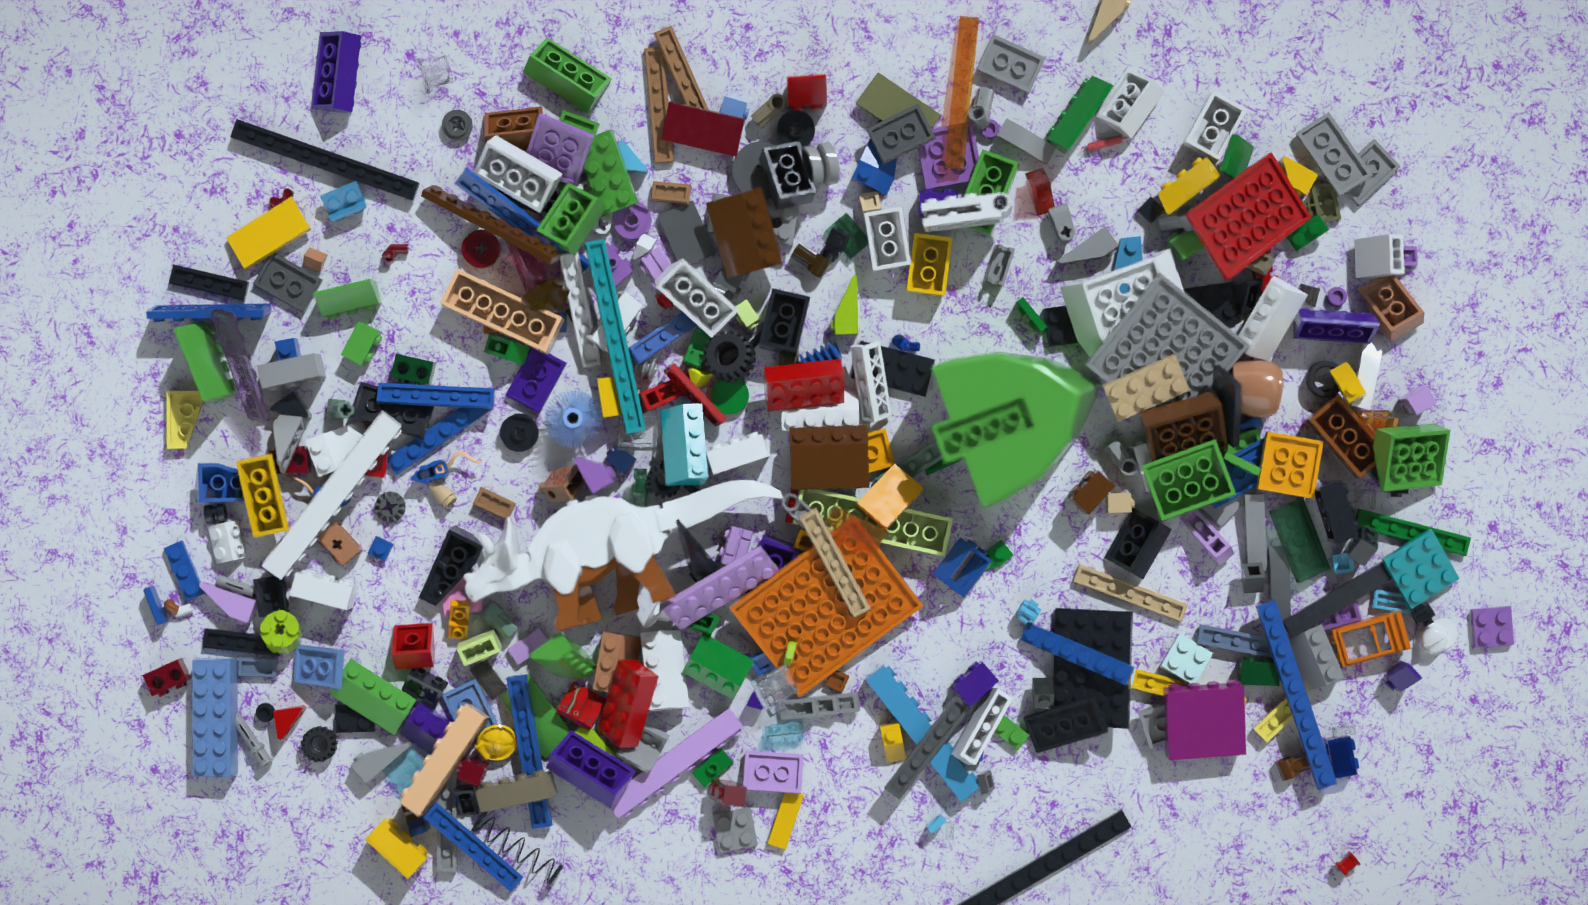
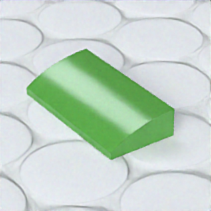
(549, 724)

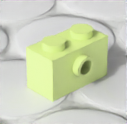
(479, 647)

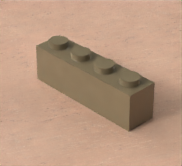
(515, 791)

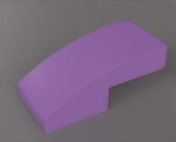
(1344, 616)

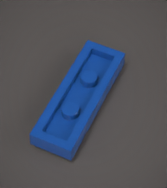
(184, 570)

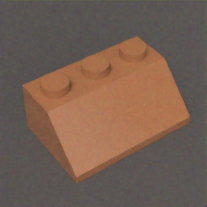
(614, 648)

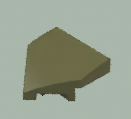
(1324, 201)

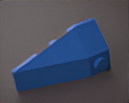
(872, 172)
(217, 483)

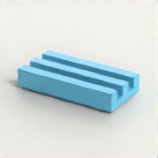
(1375, 598)

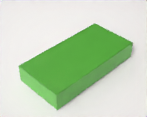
(1240, 463)

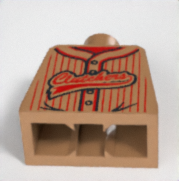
(563, 484)

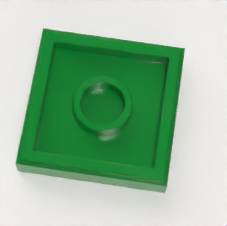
(1236, 156)

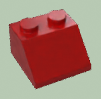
(413, 646)

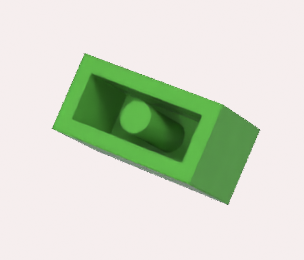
(362, 343)

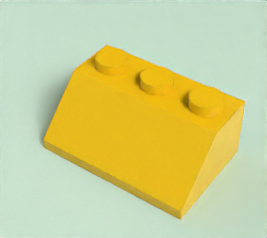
(1187, 184)
(397, 847)

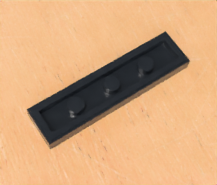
(209, 282)
(236, 642)

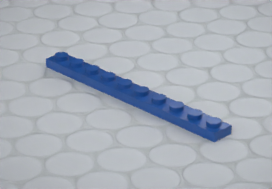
(1296, 694)

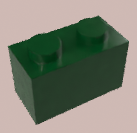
(1257, 672)

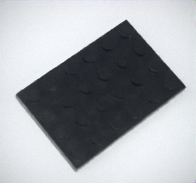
(1109, 634)

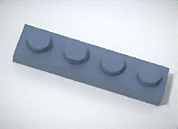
(1233, 640)

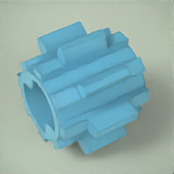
(1028, 611)

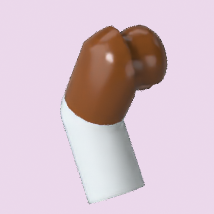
(175, 610)

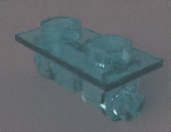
(793, 731)

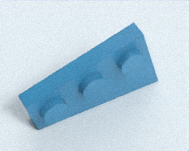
(1128, 253)

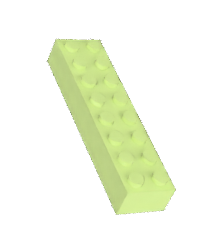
(910, 530)

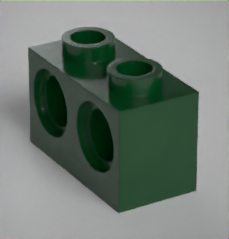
(414, 366)

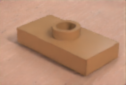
(671, 193)
(494, 503)

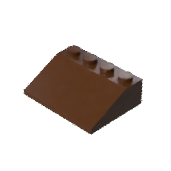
(744, 232)
(1184, 425)
(829, 457)

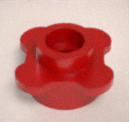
(663, 301)

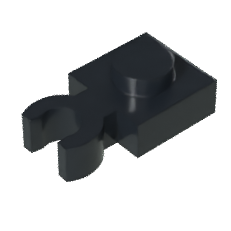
(837, 242)

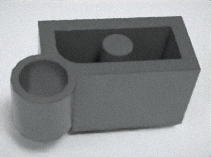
(729, 286)

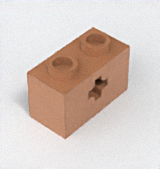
(334, 533)

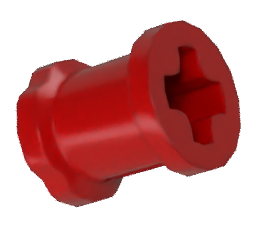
(1347, 863)

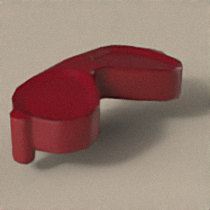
(287, 193)

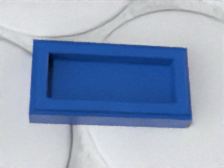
(155, 605)

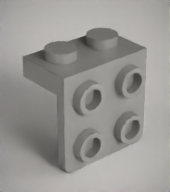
(648, 750)

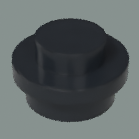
(265, 712)

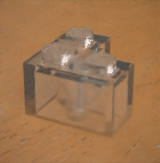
(774, 688)

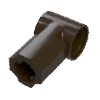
(813, 262)

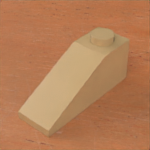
(1107, 13)

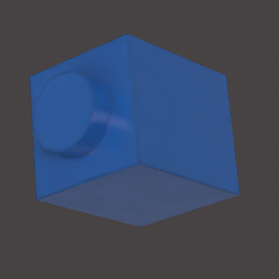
(287, 348)

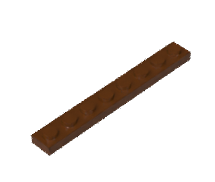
(489, 223)

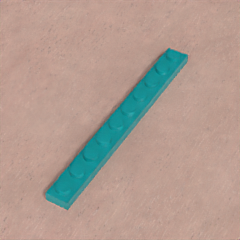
(615, 336)

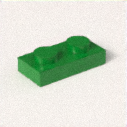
(1307, 232)
(1025, 309)

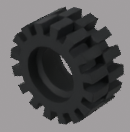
(655, 486)
(330, 740)

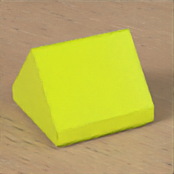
(699, 377)

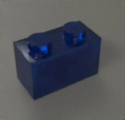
(1342, 756)

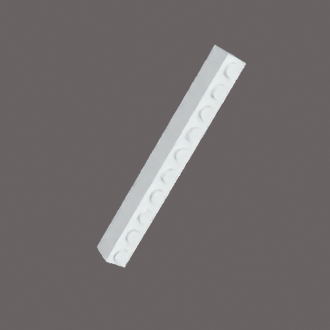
(331, 495)

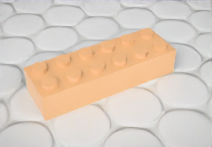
(501, 311)
(444, 760)

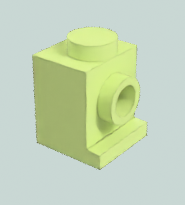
(747, 315)

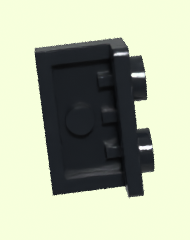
(270, 595)

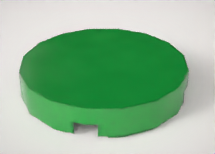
(730, 397)

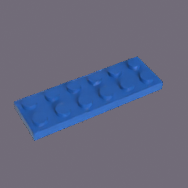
(201, 311)

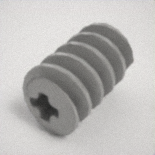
(646, 367)

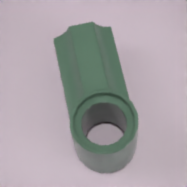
(339, 409)
(495, 617)

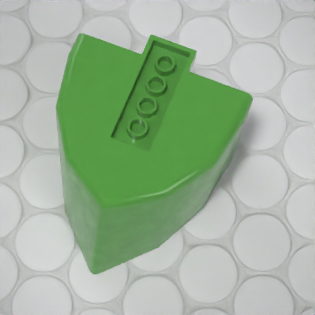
(1010, 417)

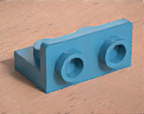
(344, 201)

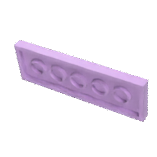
(719, 588)

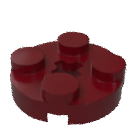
(474, 240)

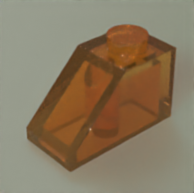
(1378, 419)

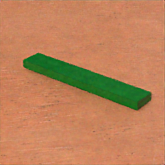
(1408, 530)

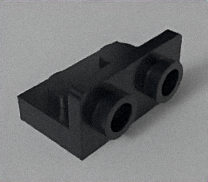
(424, 687)

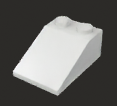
(332, 447)

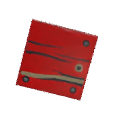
(581, 705)

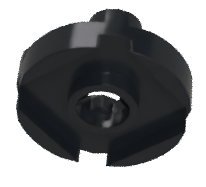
(796, 118)
(528, 426)

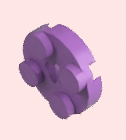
(635, 231)

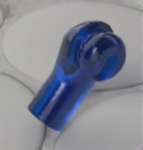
(904, 344)

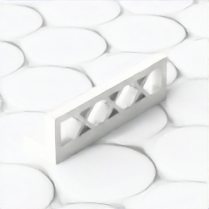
(867, 384)

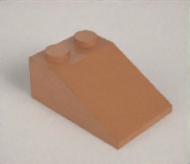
(1392, 306)

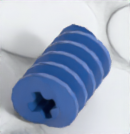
(831, 353)

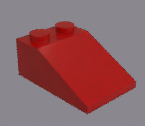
(807, 92)

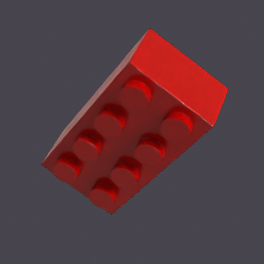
(804, 385)
(628, 703)

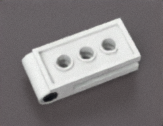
(989, 213)

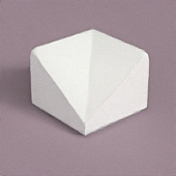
(643, 246)

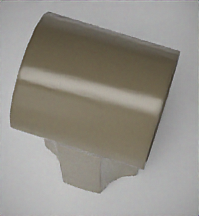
(767, 112)

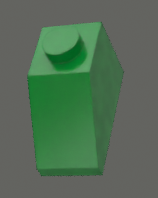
(506, 349)

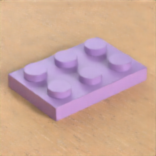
(773, 772)

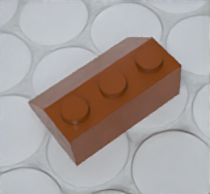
(512, 125)

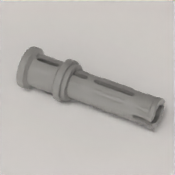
(254, 750)

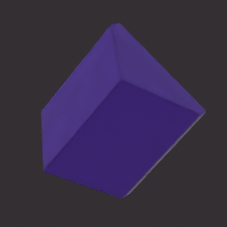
(754, 701)

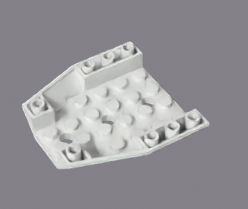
(1098, 305)

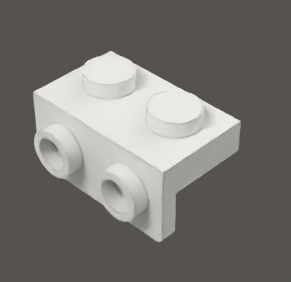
(227, 542)

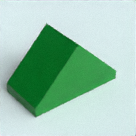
(705, 624)

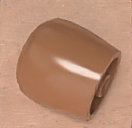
(1260, 387)

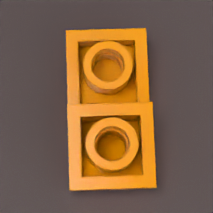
(458, 619)

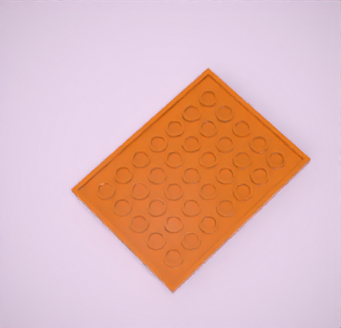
(807, 608)

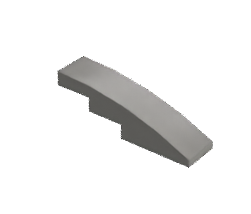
(821, 706)

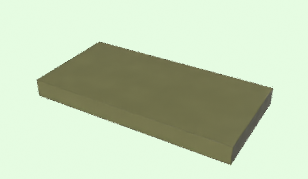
(886, 99)

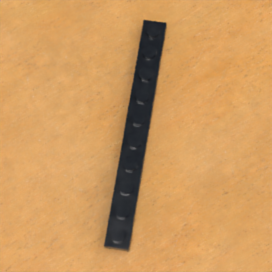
(325, 160)
(1051, 861)

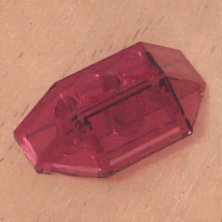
(530, 268)

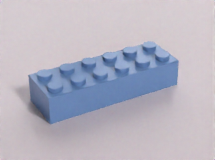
(214, 717)

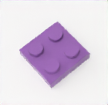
(1492, 626)

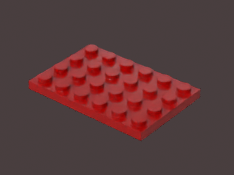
(1247, 216)

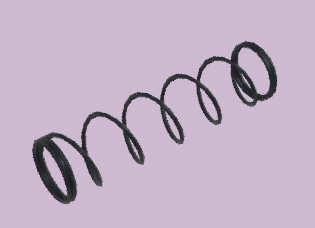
(549, 881)

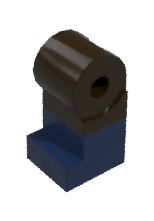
(416, 824)

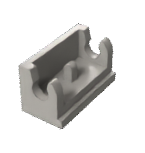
(999, 265)

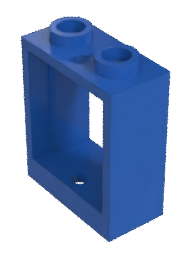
(971, 571)

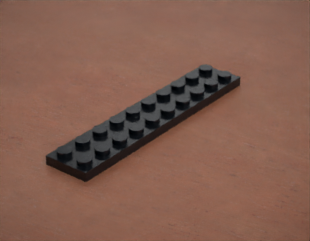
(1214, 298)

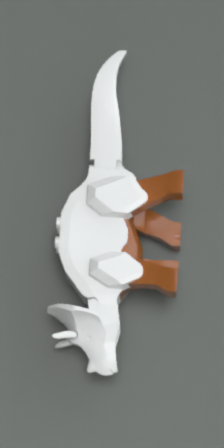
(592, 540)

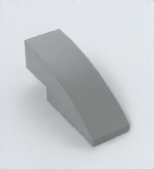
(1026, 141)

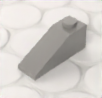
(1095, 247)
(287, 435)
(374, 761)

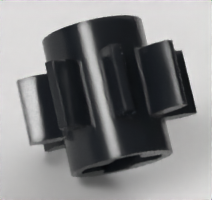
(1423, 614)

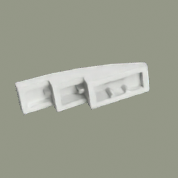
(1367, 370)

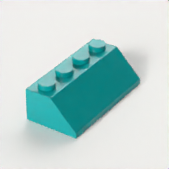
(684, 445)

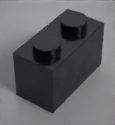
(1363, 547)

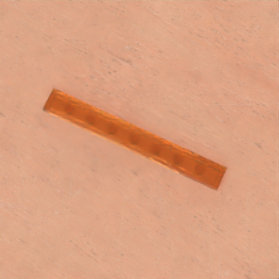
(961, 92)

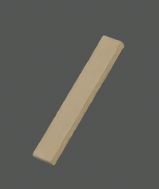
(834, 562)
(1130, 593)

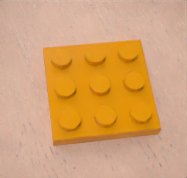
(1289, 465)

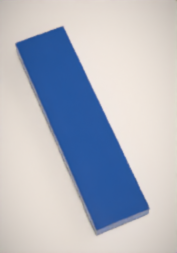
(661, 337)

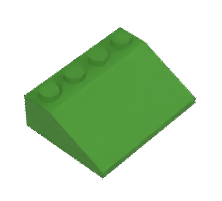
(206, 361)
(1411, 456)
(1188, 480)

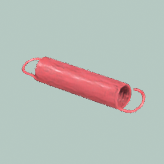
(1105, 143)

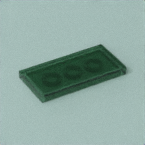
(1299, 540)

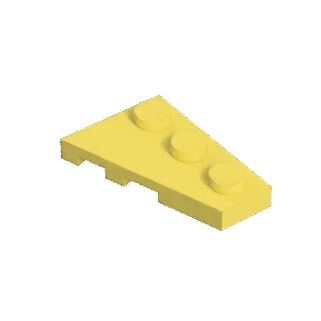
(182, 415)

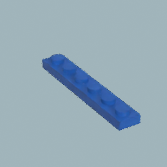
(435, 395)
(434, 437)
(1077, 653)
(473, 846)

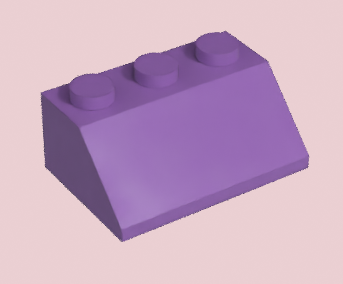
(596, 474)

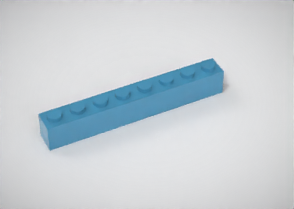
(916, 725)

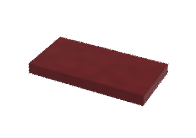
(702, 128)

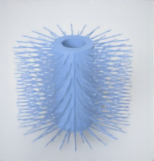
(561, 424)

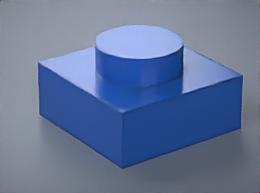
(380, 548)

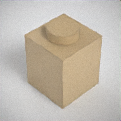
(1119, 502)

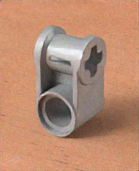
(1061, 218)
(799, 508)

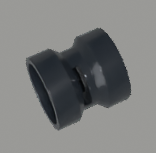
(215, 513)

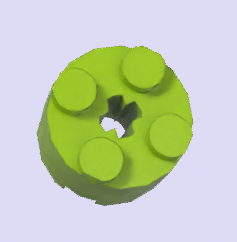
(280, 621)

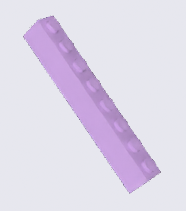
(677, 760)

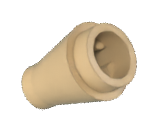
(443, 495)

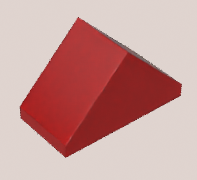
(286, 718)

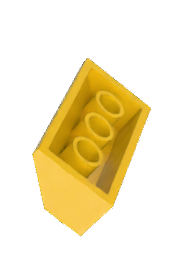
(262, 495)

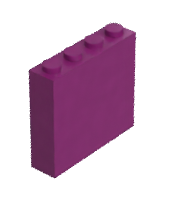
(1204, 720)

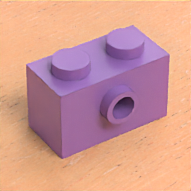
(620, 268)

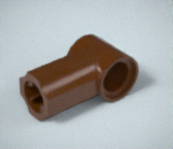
(1291, 766)

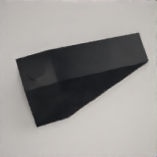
(696, 557)
(454, 560)

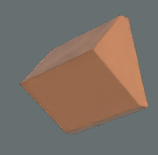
(314, 259)

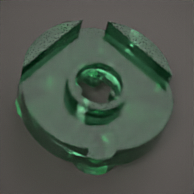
(640, 489)

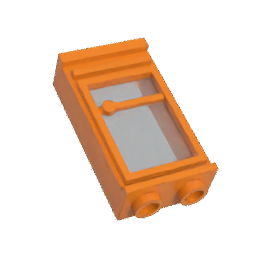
(1369, 638)

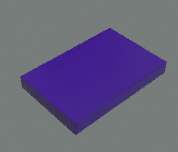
(536, 379)

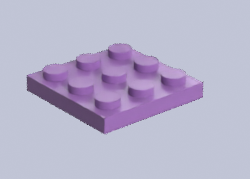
(560, 147)
(933, 160)

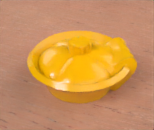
(496, 743)

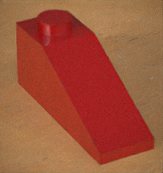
(659, 395)

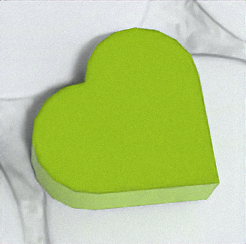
(789, 653)

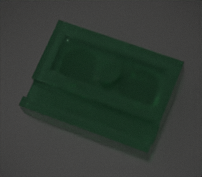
(858, 238)

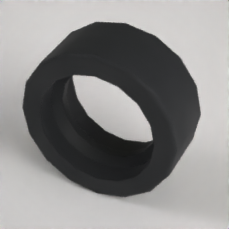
(1310, 379)

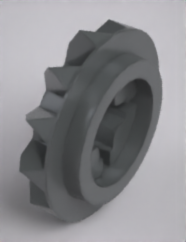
(448, 127)
(393, 498)

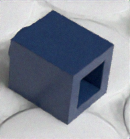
(620, 459)

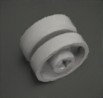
(822, 163)

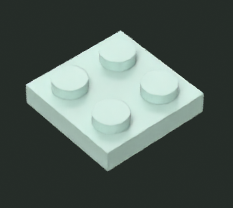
(1186, 659)

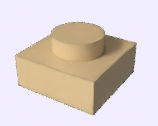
(869, 202)

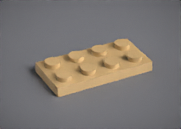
(1146, 387)

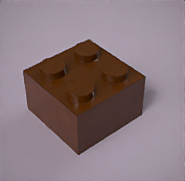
(1091, 491)

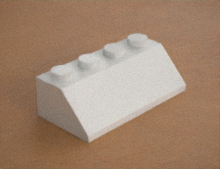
(517, 173)
(695, 296)
(1271, 318)
(826, 415)
(665, 658)

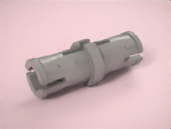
(223, 581)

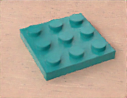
(1420, 568)

